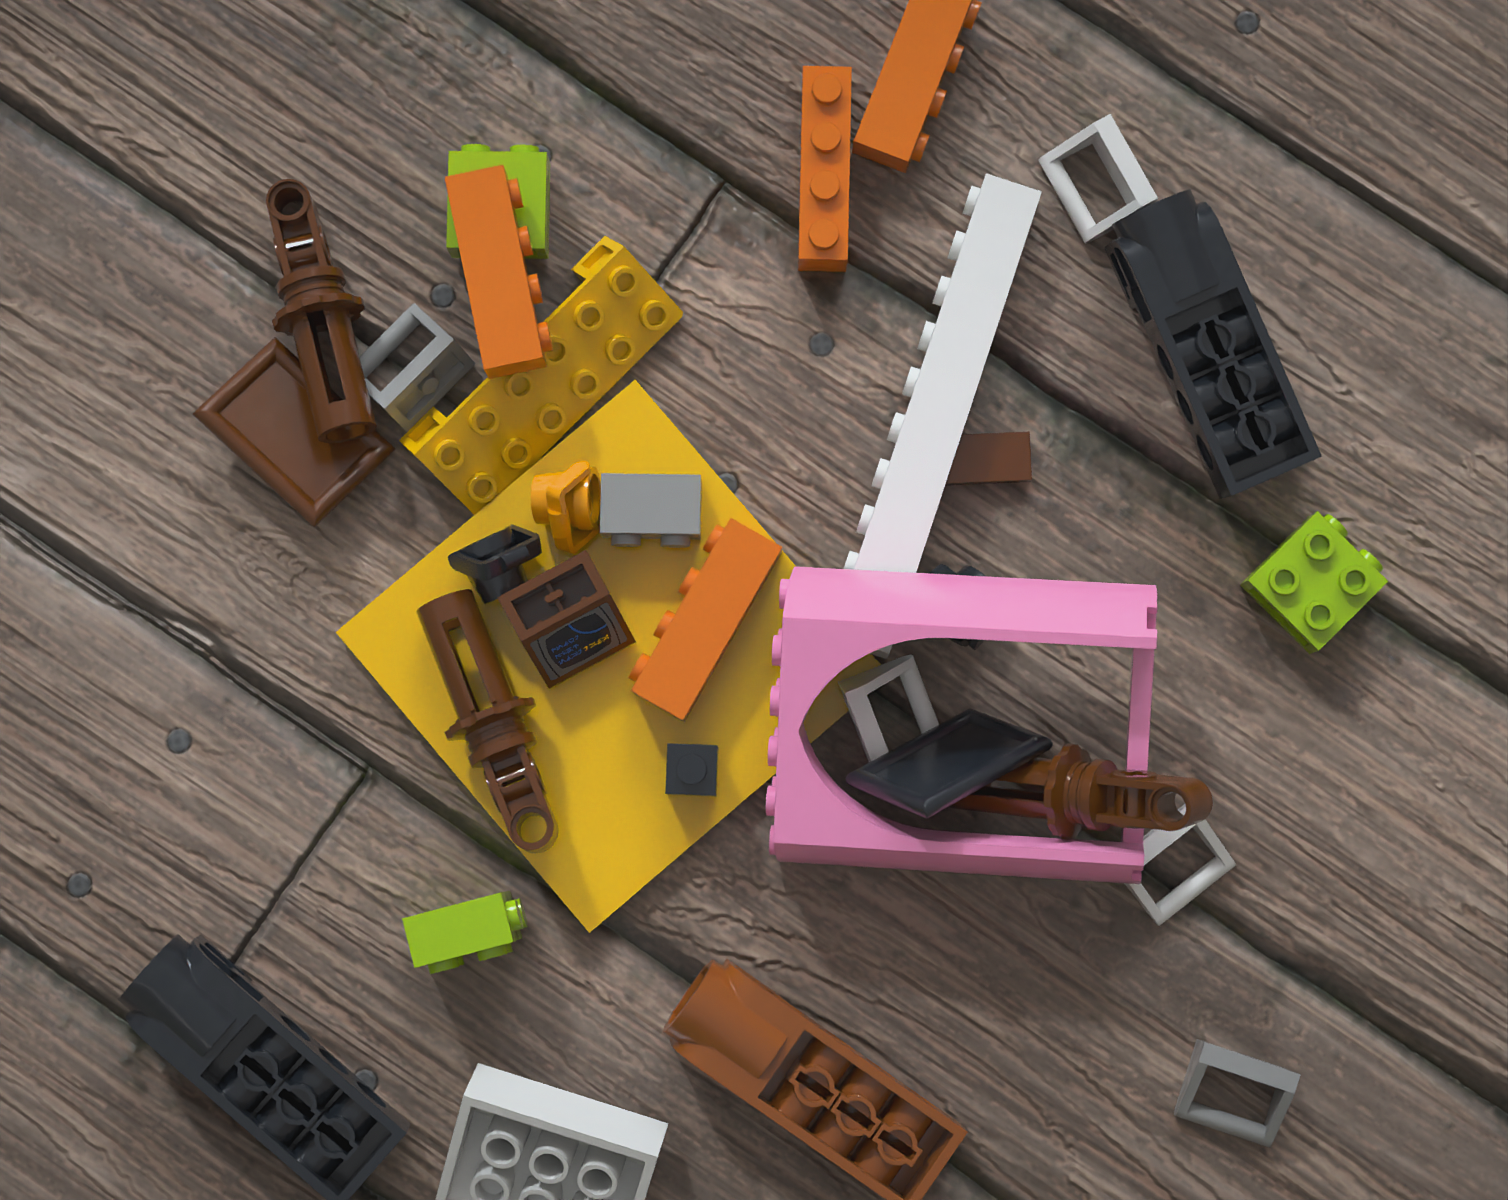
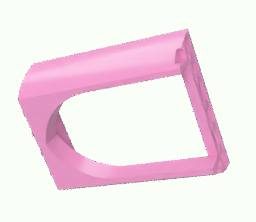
(848, 613)

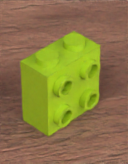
(533, 175)
(1315, 581)
(478, 925)

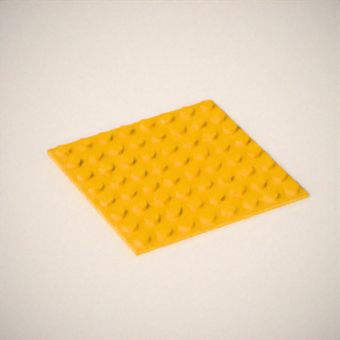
(594, 737)

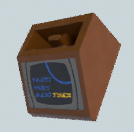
(566, 619)

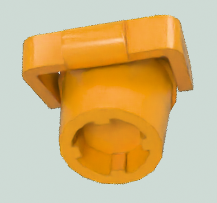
(568, 501)

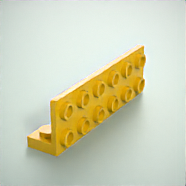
(521, 415)

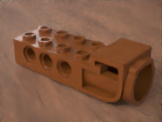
(812, 1083)

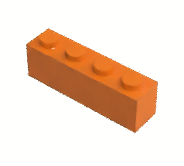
(911, 81)
(824, 168)
(496, 271)
(706, 619)

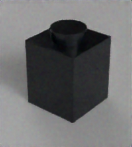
(691, 769)

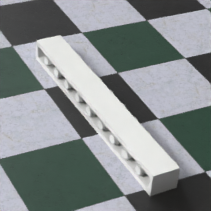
(947, 380)

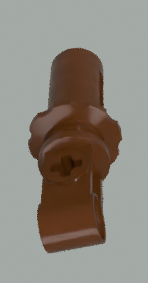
(314, 304)
(494, 735)
(1093, 796)

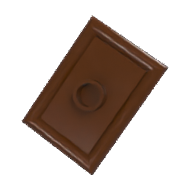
(271, 428)

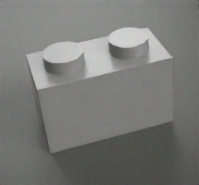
(650, 508)

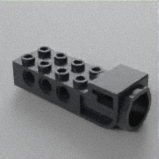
(1211, 342)
(261, 1067)

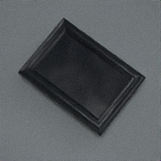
(948, 762)

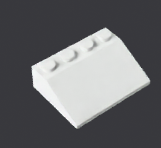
(546, 1144)

